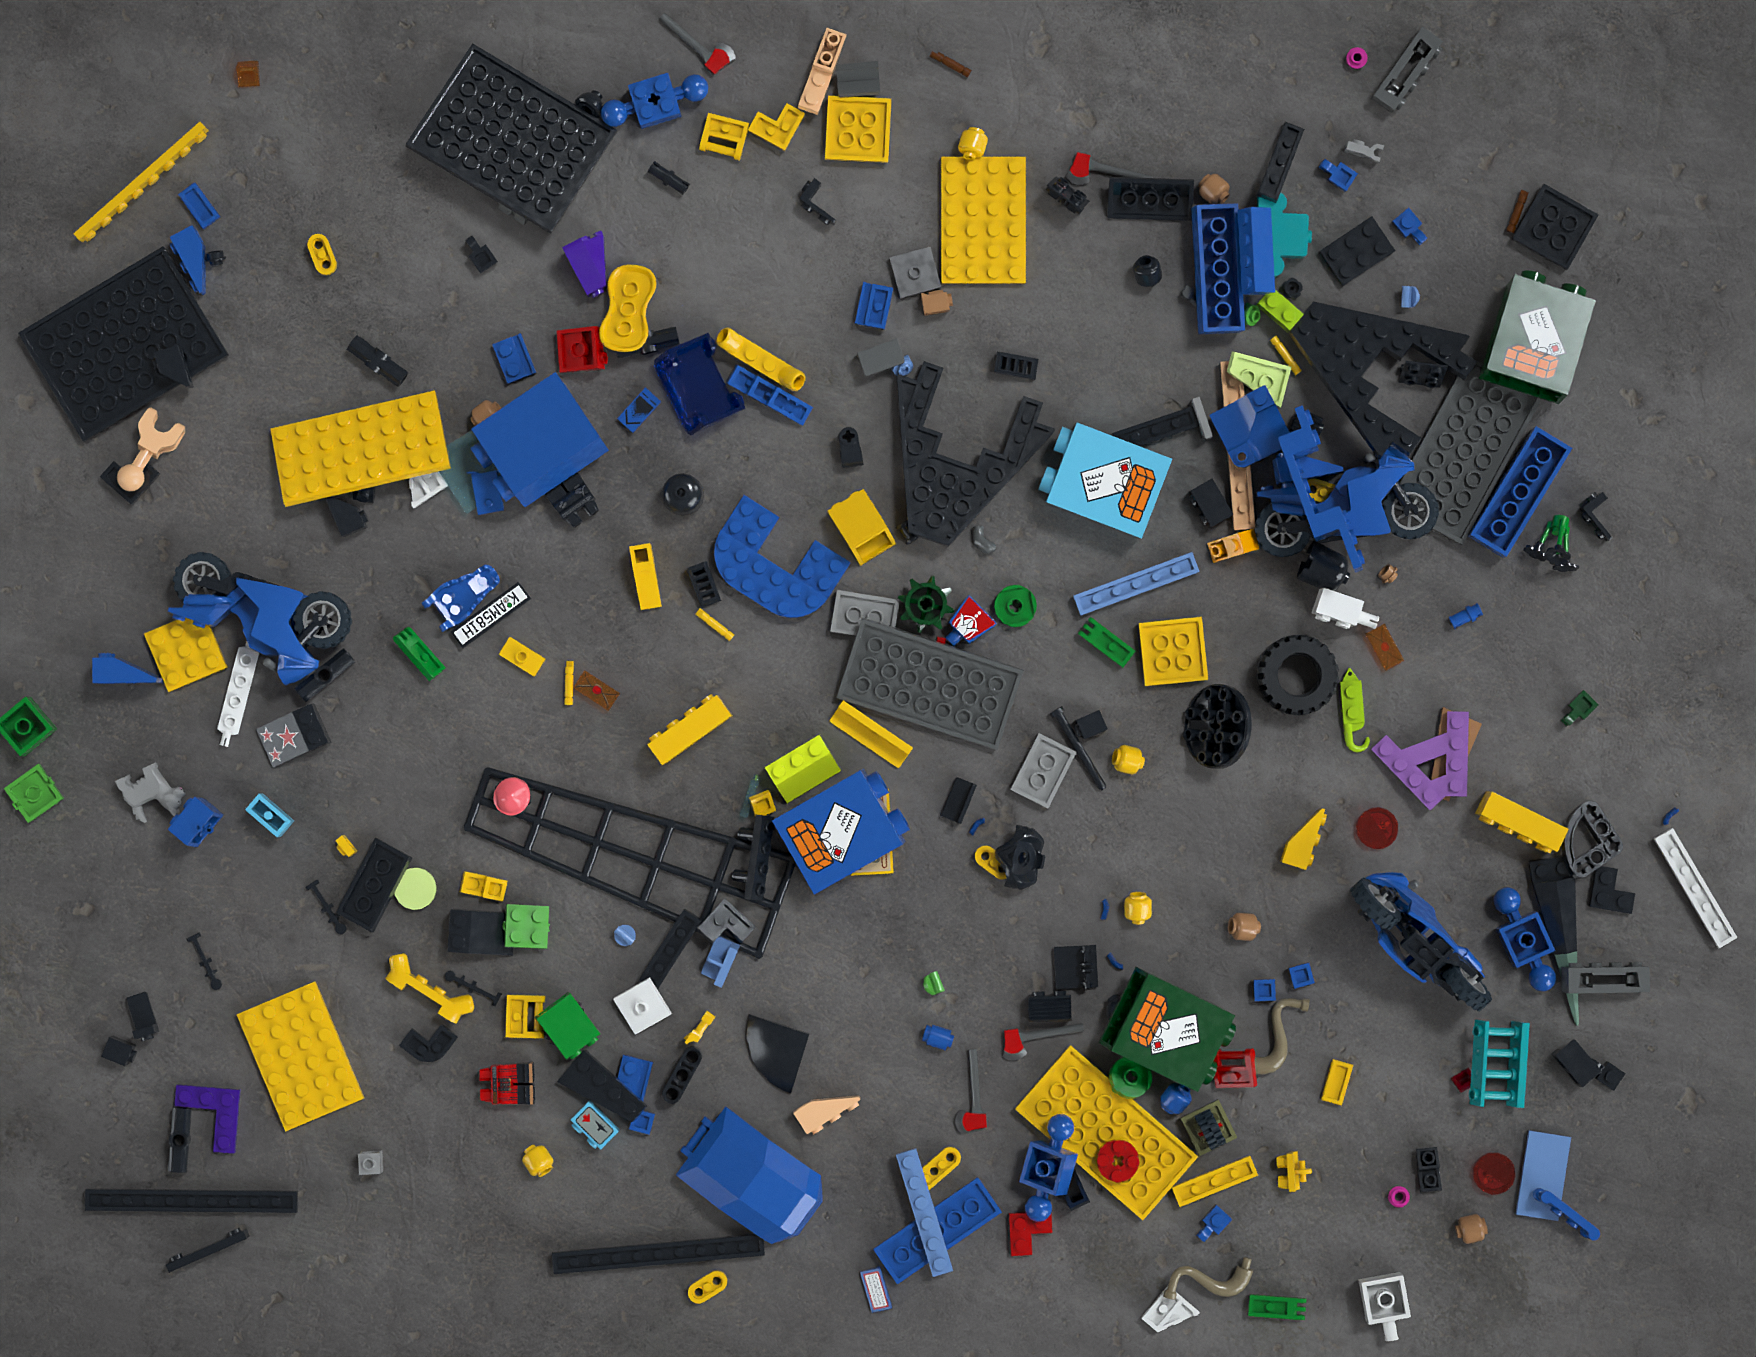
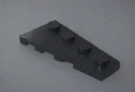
(599, 1085)

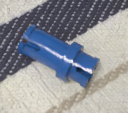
(1466, 615)

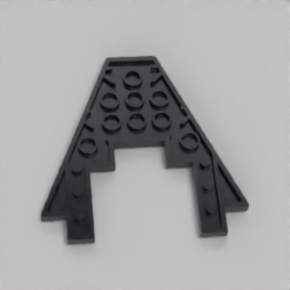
(1347, 342)
(942, 491)

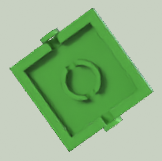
(33, 793)
(526, 926)

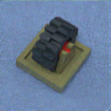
(1208, 1127)

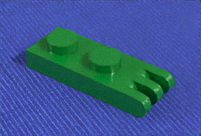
(1107, 643)
(419, 653)
(1276, 1307)

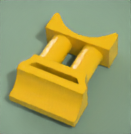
(697, 1033)

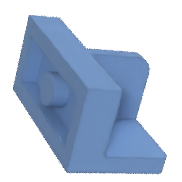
(720, 960)

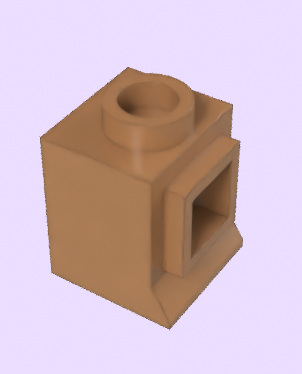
(936, 302)

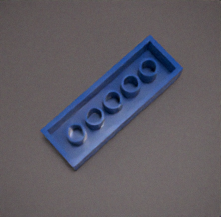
(1217, 269)
(1519, 492)

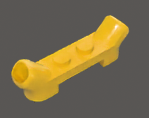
(760, 359)
(451, 1007)

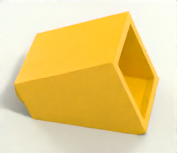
(861, 526)

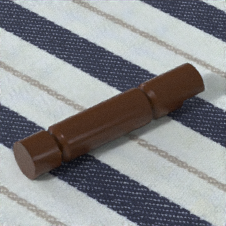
(951, 63)
(1517, 211)

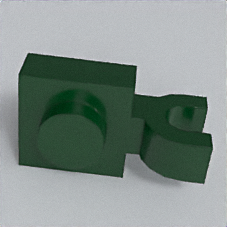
(1581, 707)

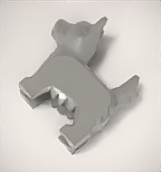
(149, 788)

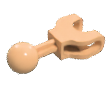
(151, 444)

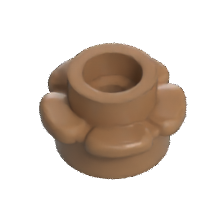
(1388, 574)

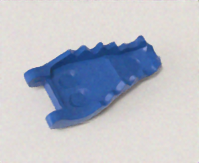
(460, 596)

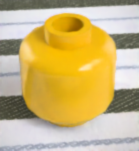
(972, 143)
(1128, 759)
(1138, 907)
(537, 1160)

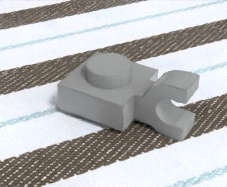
(1358, 148)

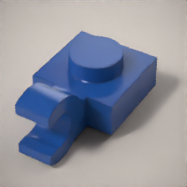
(1341, 176)
(1408, 225)
(1215, 1221)

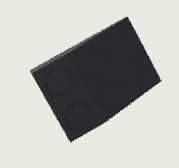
(477, 932)

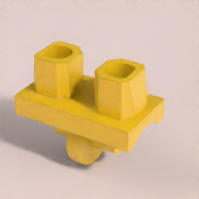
(1294, 1168)

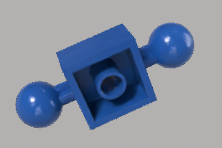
(693, 88)
(1539, 944)
(1048, 1167)

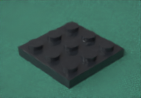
(1555, 226)

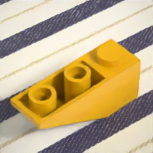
(645, 576)
(1300, 845)

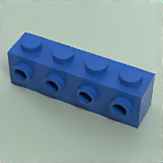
(1256, 251)

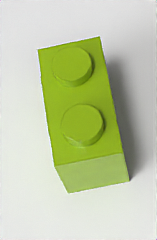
(1280, 310)

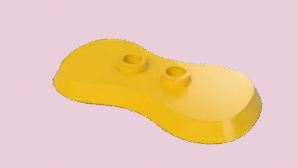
(629, 294)

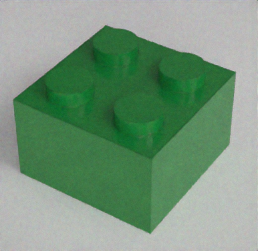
(26, 726)

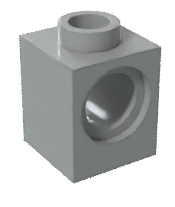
(370, 1162)

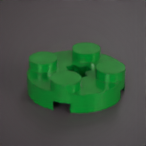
(1021, 595)
(1122, 1086)

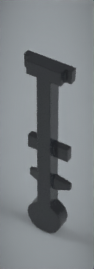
(340, 927)
(450, 976)
(216, 984)

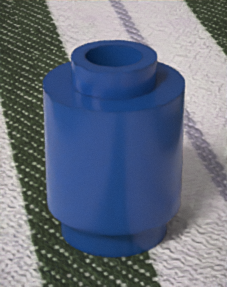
(937, 1037)

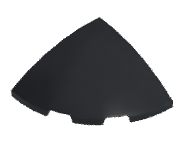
(776, 1050)

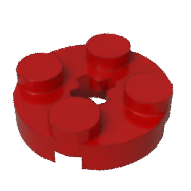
(1118, 1148)

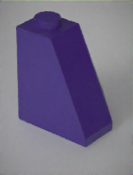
(589, 262)

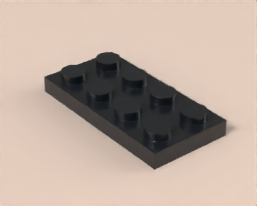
(374, 885)

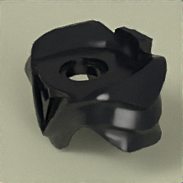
(1021, 858)

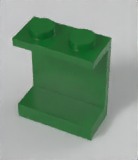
(568, 1026)

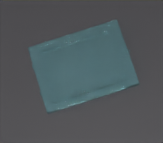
(463, 461)

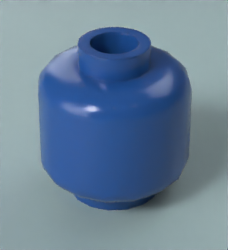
(1175, 1098)

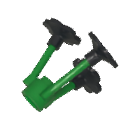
(1558, 555)

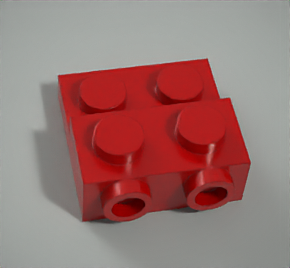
(580, 350)

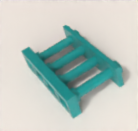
(1516, 1068)

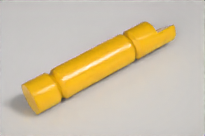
(1285, 355)
(714, 624)
(569, 669)

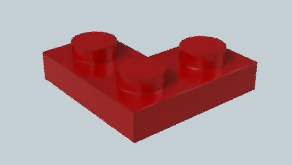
(1021, 1229)

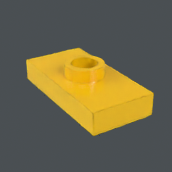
(522, 656)

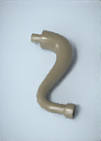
(1275, 1060)
(1228, 1288)

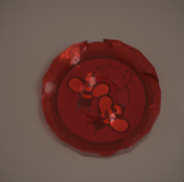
(1377, 828)
(1494, 1173)

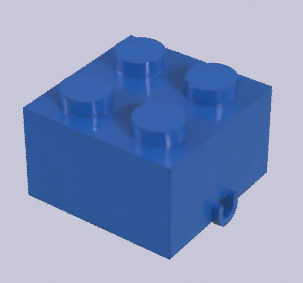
(194, 820)

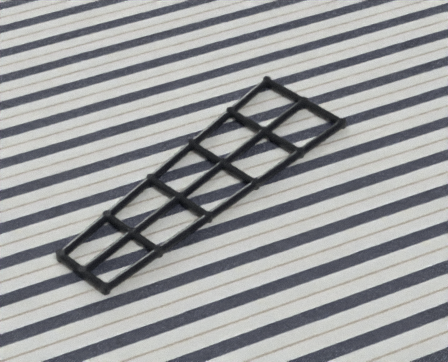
(656, 863)

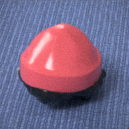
(512, 796)

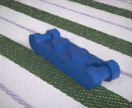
(1573, 1218)

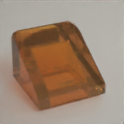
(248, 73)

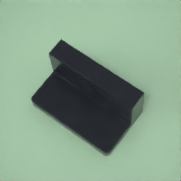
(959, 800)
(1576, 1063)

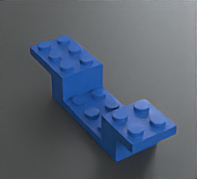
(1330, 521)

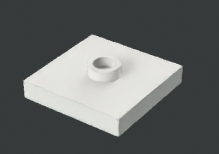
(642, 1006)

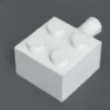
(1342, 609)
(1385, 1301)

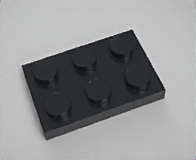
(1357, 251)

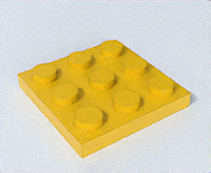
(858, 129)
(1173, 651)
(185, 652)

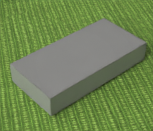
(1201, 418)

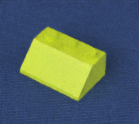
(803, 769)

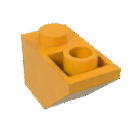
(1233, 545)

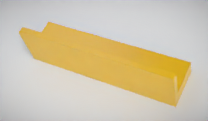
(871, 734)

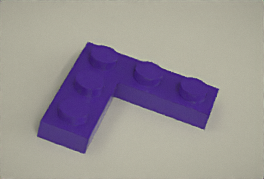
(226, 1103)

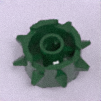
(932, 614)

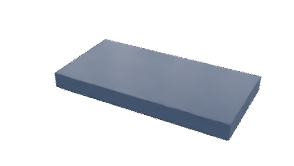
(1542, 1168)

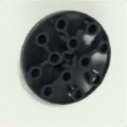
(1217, 726)

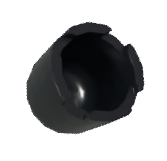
(690, 501)
(1323, 568)

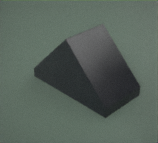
(1076, 1194)

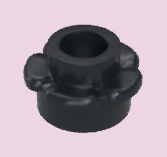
(215, 257)
(1292, 282)

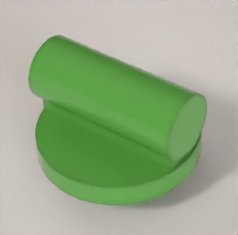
(1251, 314)
(933, 984)

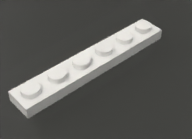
(1695, 888)

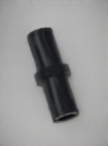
(668, 178)

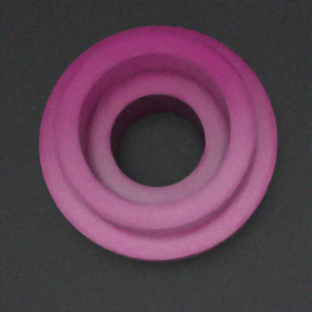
(1356, 64)
(1405, 1196)

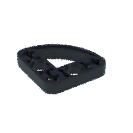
(1602, 846)

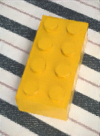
(690, 729)
(1519, 820)

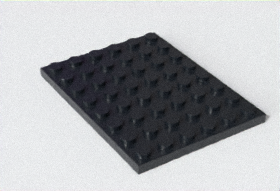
(511, 138)
(104, 343)

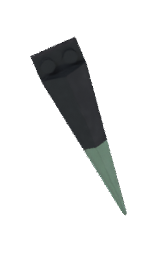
(1557, 902)

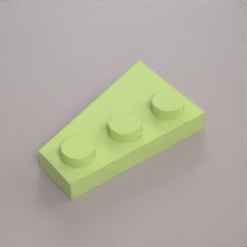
(1259, 372)

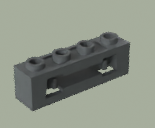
(1427, 42)
(1639, 978)

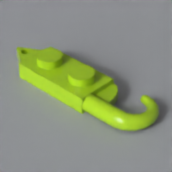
(1352, 710)

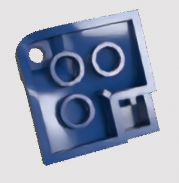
(1250, 427)

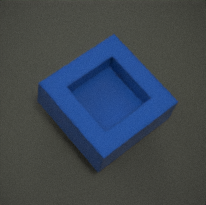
(1301, 975)
(1264, 990)
(643, 1122)

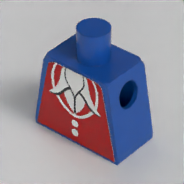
(969, 622)

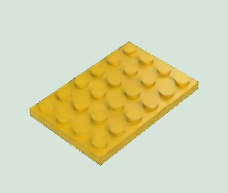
(983, 220)
(300, 1056)

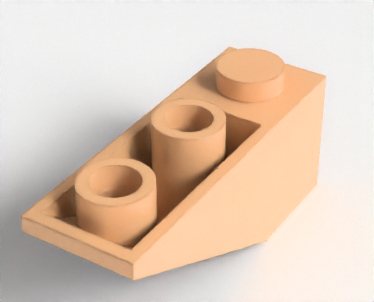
(819, 1111)

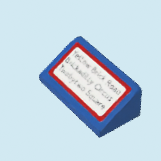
(876, 1289)

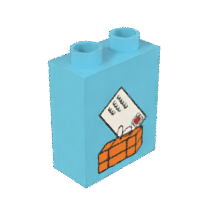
(1105, 479)

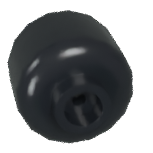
(1147, 271)

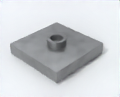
(915, 272)

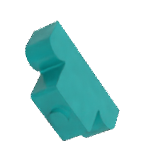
(1288, 232)

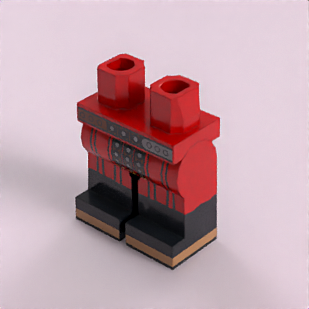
(502, 1083)

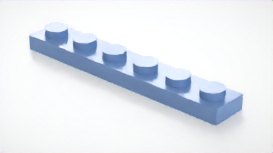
(1136, 583)
(924, 1212)

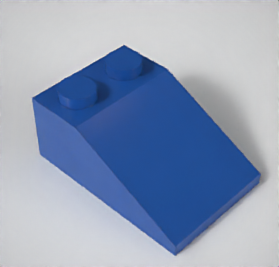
(1312, 469)
(112, 670)

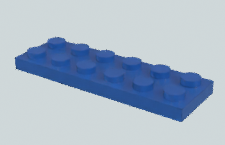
(957, 1216)

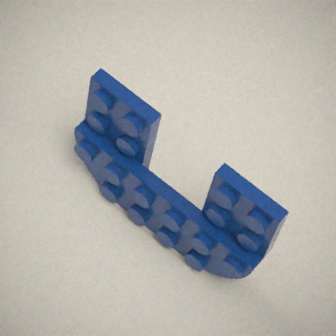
(766, 582)

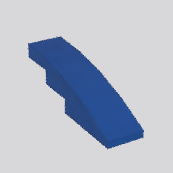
(769, 395)

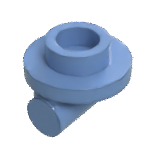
(1410, 296)
(905, 368)
(624, 935)

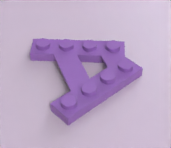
(1405, 761)

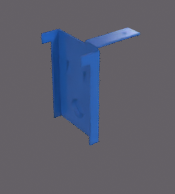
(486, 494)

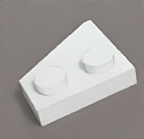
(425, 487)
(1168, 1312)

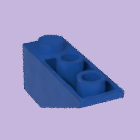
(192, 252)

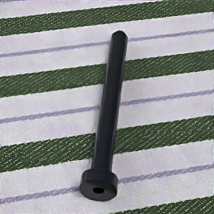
(1078, 747)

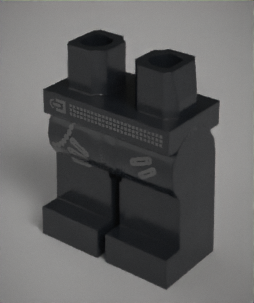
(572, 501)

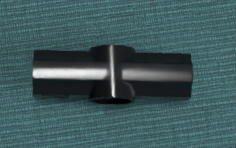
(655, 341)
(377, 361)
(314, 684)
(179, 1153)

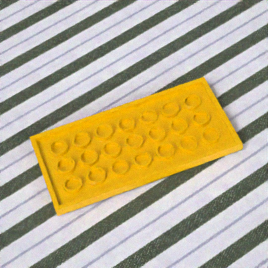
(360, 448)
(1100, 1115)

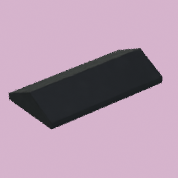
(1150, 198)

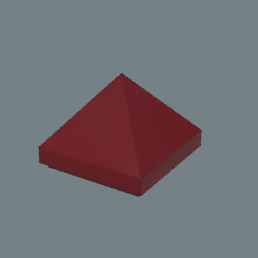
(1462, 1080)

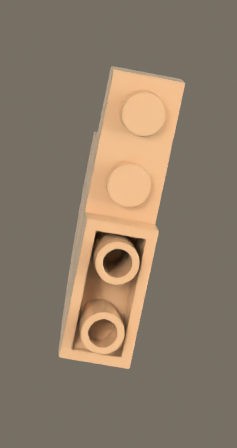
(822, 71)

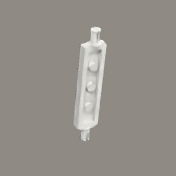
(237, 692)

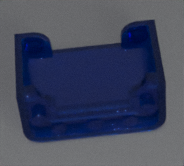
(696, 385)

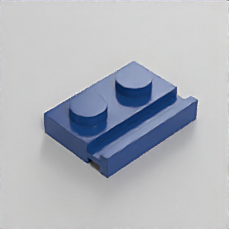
(874, 305)
(514, 358)
(635, 1074)

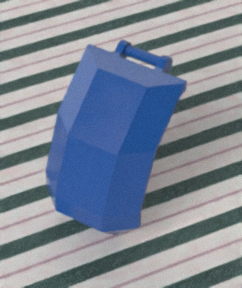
(751, 1178)

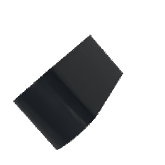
(675, 1082)

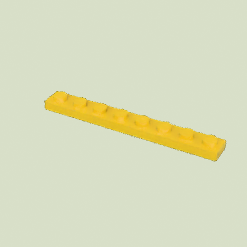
(135, 188)

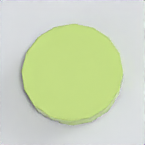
(416, 889)

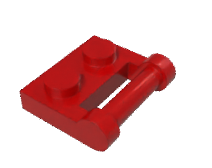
(1235, 1075)

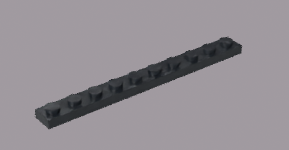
(191, 1200)
(657, 1253)

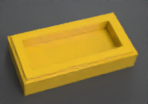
(1336, 1082)

